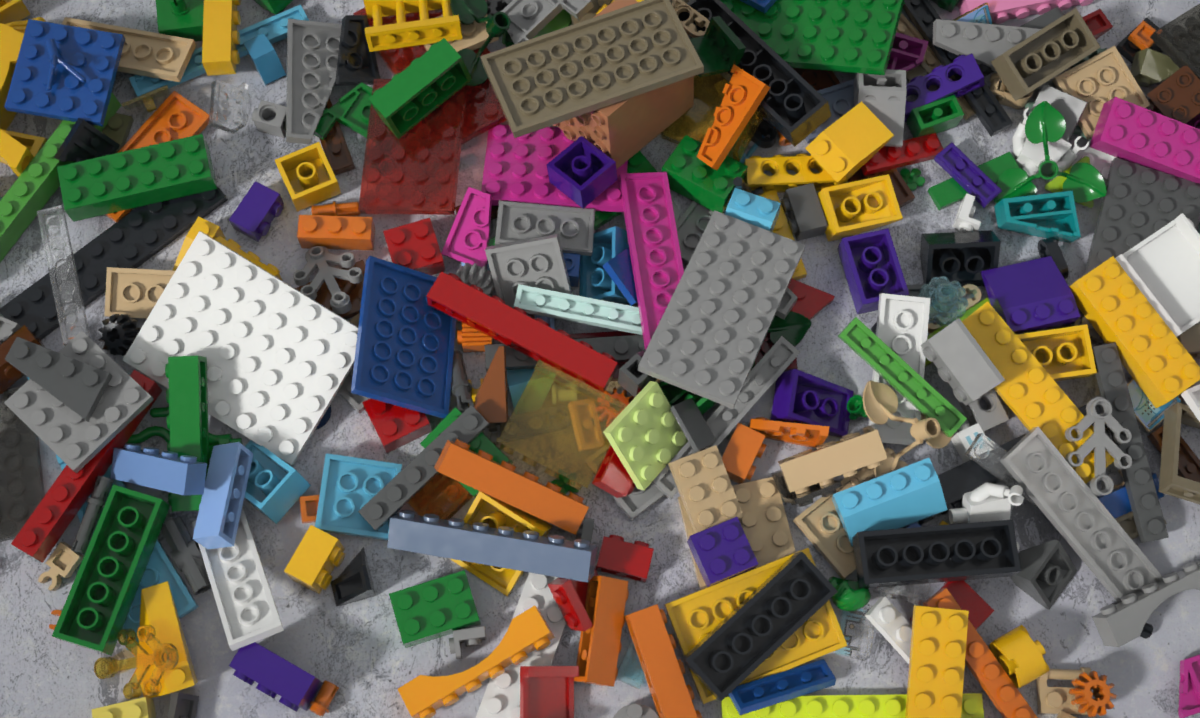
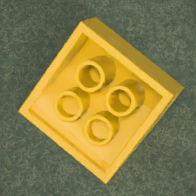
(498, 514)

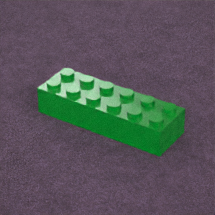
(136, 177)
(111, 570)

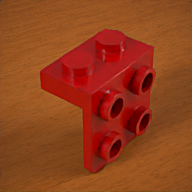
(571, 598)

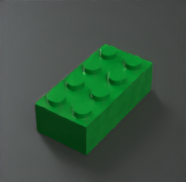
(420, 88)

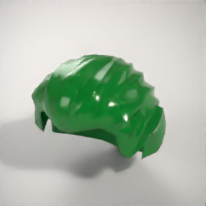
(849, 595)

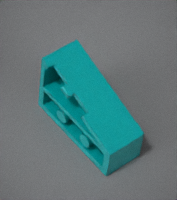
(1040, 216)

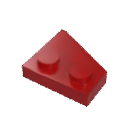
(809, 299)

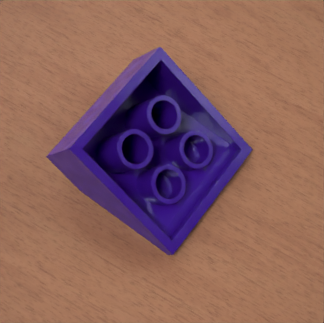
(1031, 295)

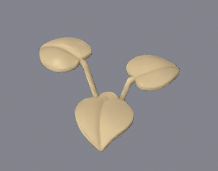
(880, 404)

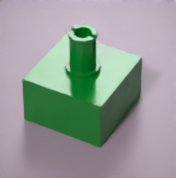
(181, 18)

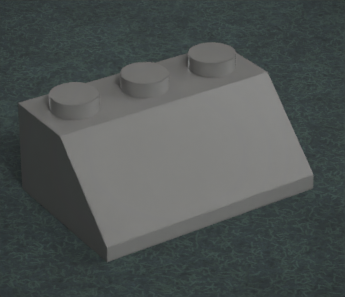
(962, 362)

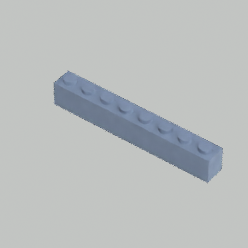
(492, 546)

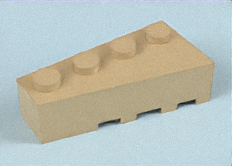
(833, 460)

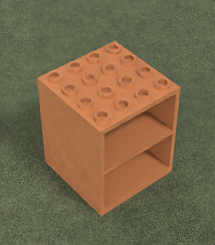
(634, 122)

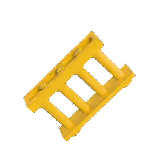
(413, 32)

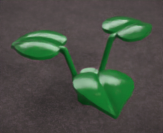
(1049, 125)

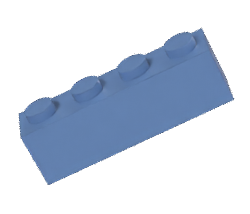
(159, 471)

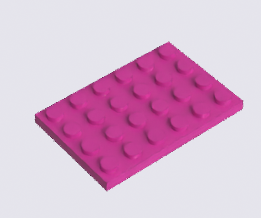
(518, 170)

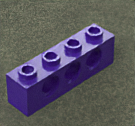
(963, 65)

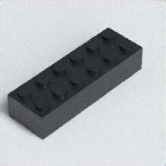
(936, 554)
(759, 625)

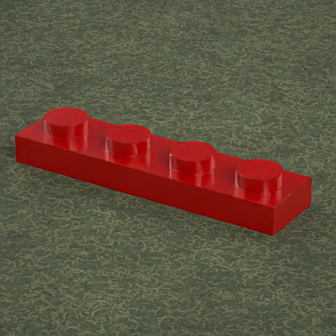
(912, 152)

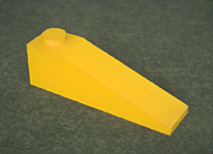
(160, 612)

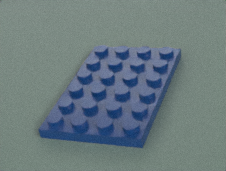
(403, 341)

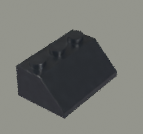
(959, 255)

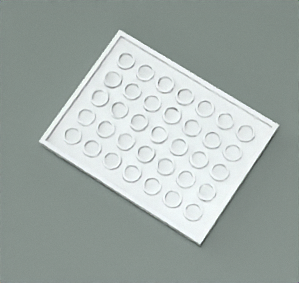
(266, 346)

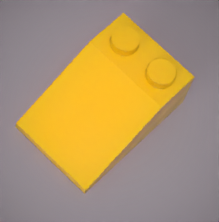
(849, 142)
(859, 206)

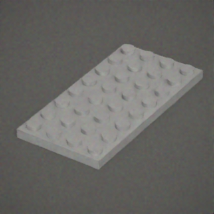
(722, 309)

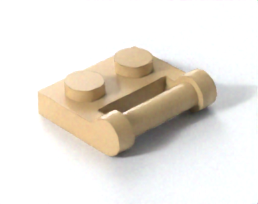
(1056, 699)

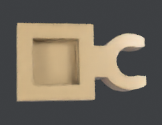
(62, 563)

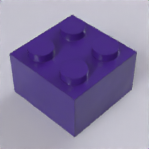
(582, 172)
(722, 552)

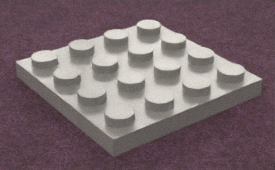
(64, 429)

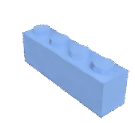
(223, 496)

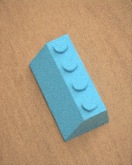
(891, 500)

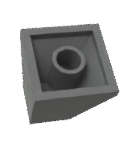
(1044, 572)

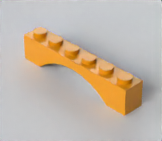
(429, 693)

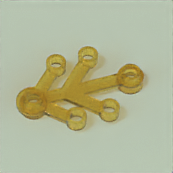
(164, 658)

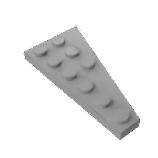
(980, 39)

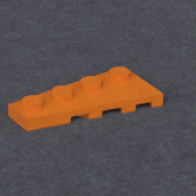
(738, 105)

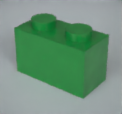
(935, 117)

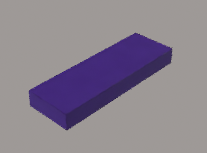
(967, 174)

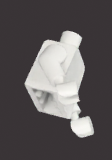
(1030, 154)
(987, 504)

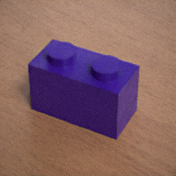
(257, 211)

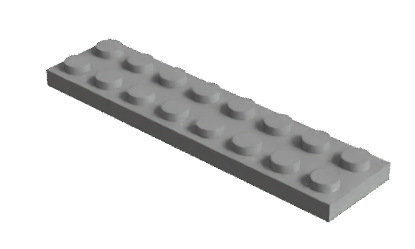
(1079, 515)

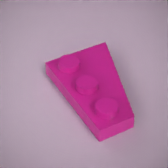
(470, 229)

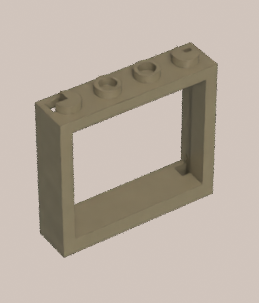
(1169, 480)

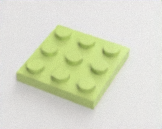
(646, 435)

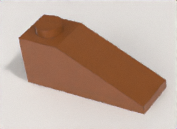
(492, 395)

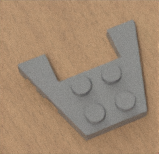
(532, 16)

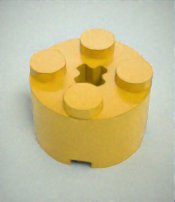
(1020, 656)

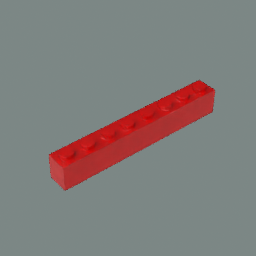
(520, 331)
(72, 489)

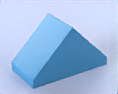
(264, 58)

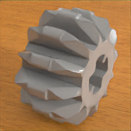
(478, 276)

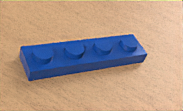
(782, 686)

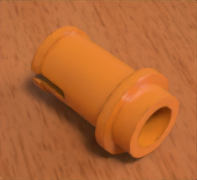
(323, 698)

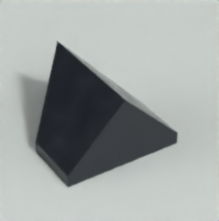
(354, 582)

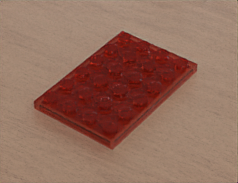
(417, 169)

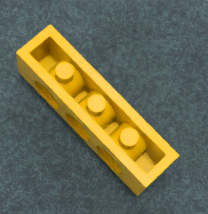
(781, 178)

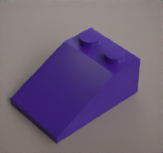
(811, 401)

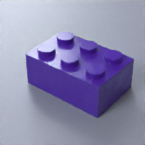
(871, 268)
(275, 676)

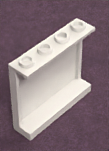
(1169, 272)

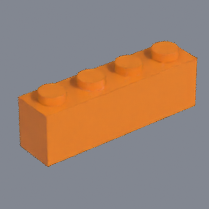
(601, 642)

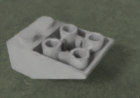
(885, 98)

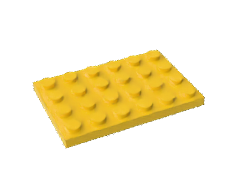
(703, 610)

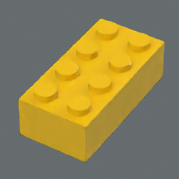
(1062, 351)

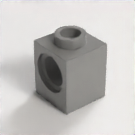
(273, 127)

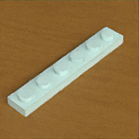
(578, 309)

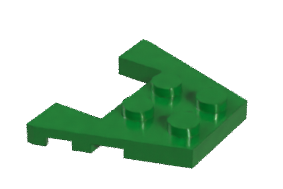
(351, 111)

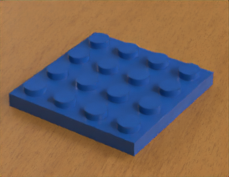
(88, 51)

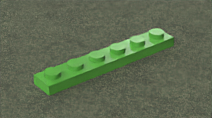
(901, 376)

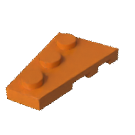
(789, 432)

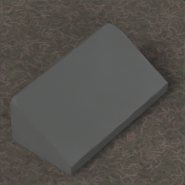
(693, 424)

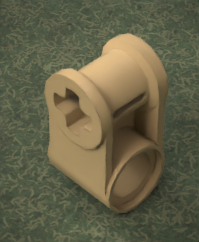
(1003, 94)

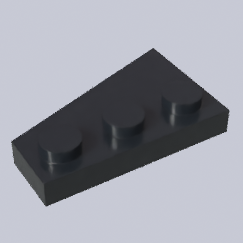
(354, 59)

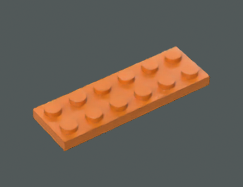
(171, 121)

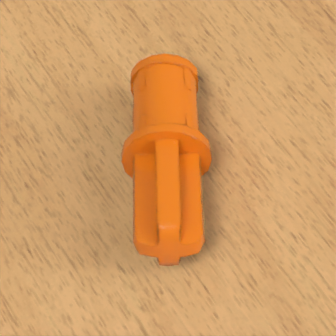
(335, 209)

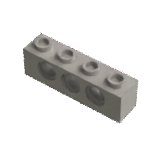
(994, 414)

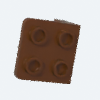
(1177, 96)

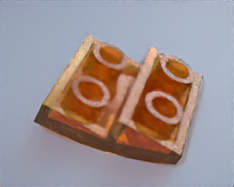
(440, 497)

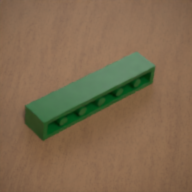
(187, 417)

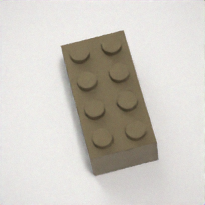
(1045, 54)

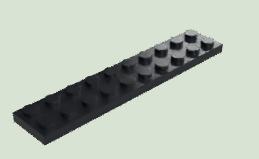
(121, 246)

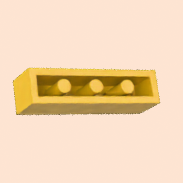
(220, 36)

